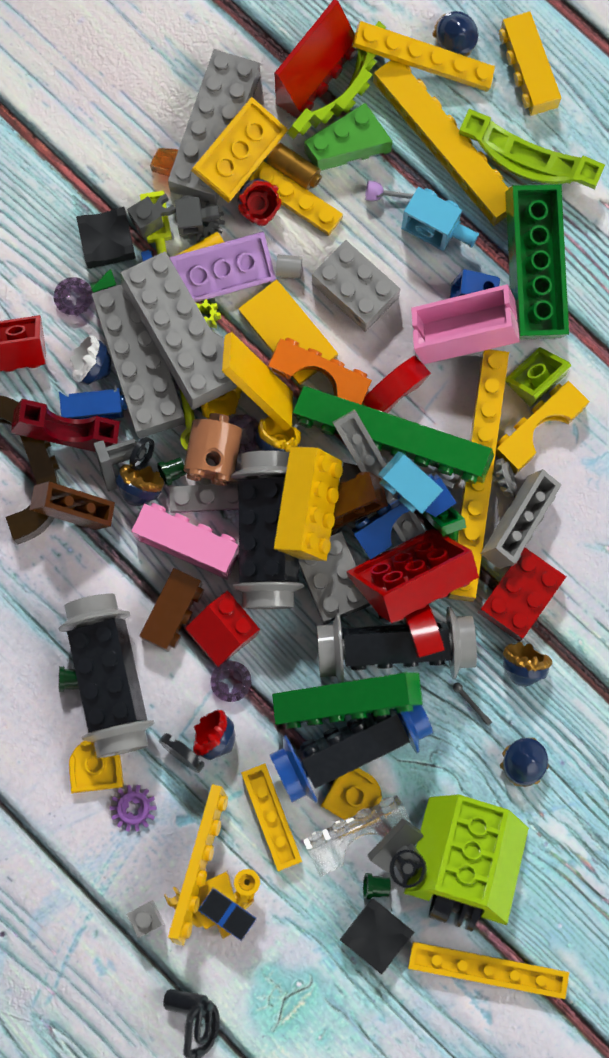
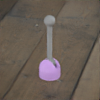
(375, 191)

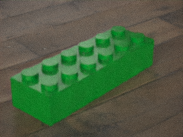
(537, 260)

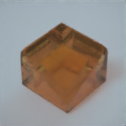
(163, 161)

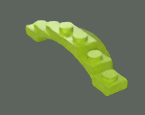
(345, 102)
(526, 158)

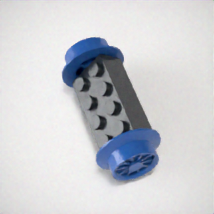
(347, 749)

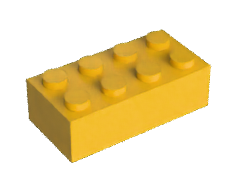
(308, 504)

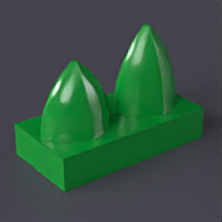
(447, 523)

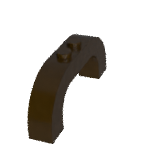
(27, 523)

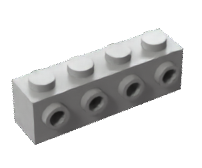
(521, 519)

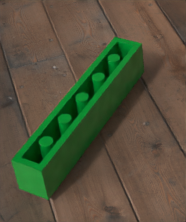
(347, 699)

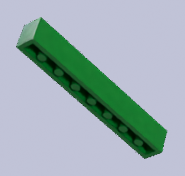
(397, 434)

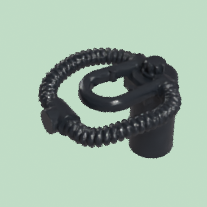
(195, 1007)

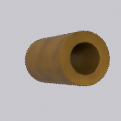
(294, 166)

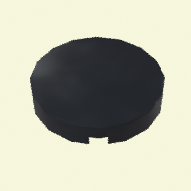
(182, 753)

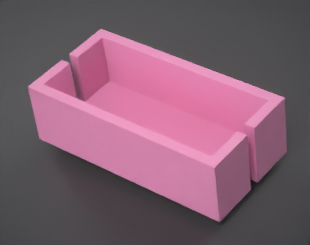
(465, 324)
(186, 541)

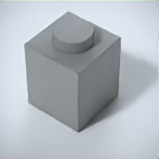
(145, 918)

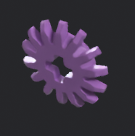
(123, 804)

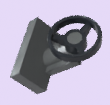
(119, 453)
(400, 850)

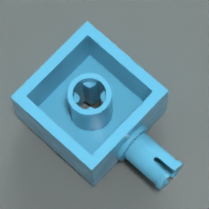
(435, 220)
(410, 482)

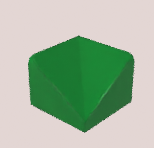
(105, 282)

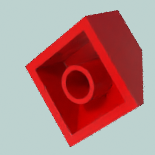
(22, 343)
(222, 629)

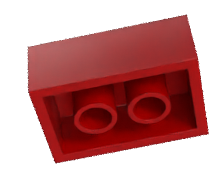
(522, 595)

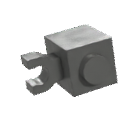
(191, 215)
(148, 216)

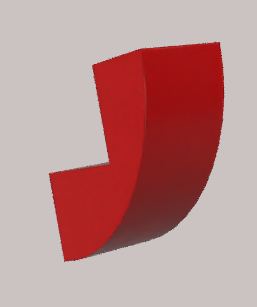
(397, 384)
(424, 632)

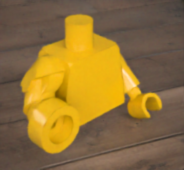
(246, 884)

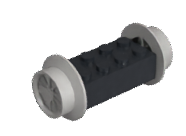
(264, 572)
(393, 645)
(106, 675)

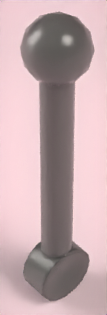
(457, 687)

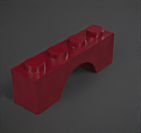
(38, 422)

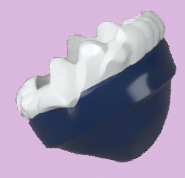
(90, 361)

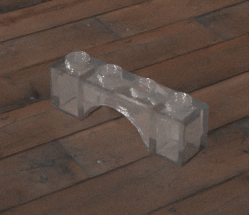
(330, 845)

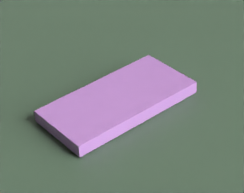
(225, 267)

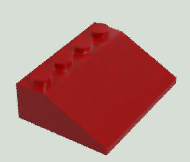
(315, 61)
(414, 574)

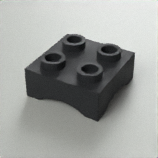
(106, 238)
(377, 936)

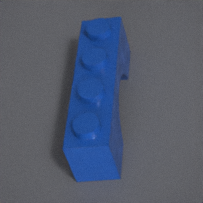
(375, 532)

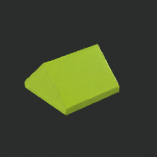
(537, 375)

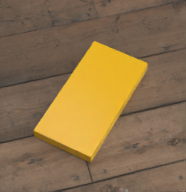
(239, 150)
(276, 316)
(257, 381)

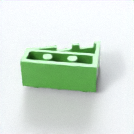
(348, 139)

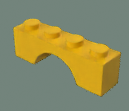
(563, 406)

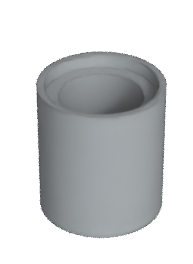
(288, 266)

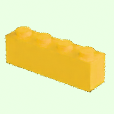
(530, 63)

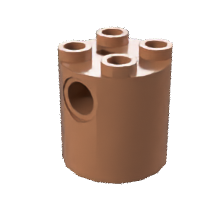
(213, 440)

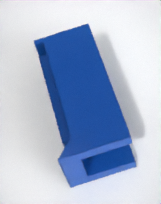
(95, 403)

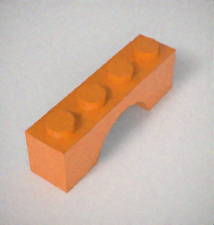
(290, 359)

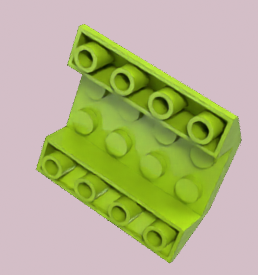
(470, 854)

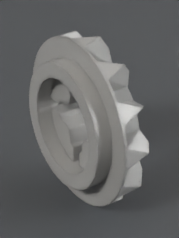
(505, 478)

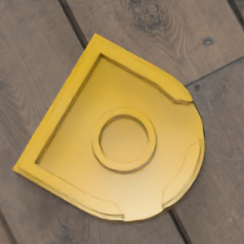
(93, 773)
(352, 793)

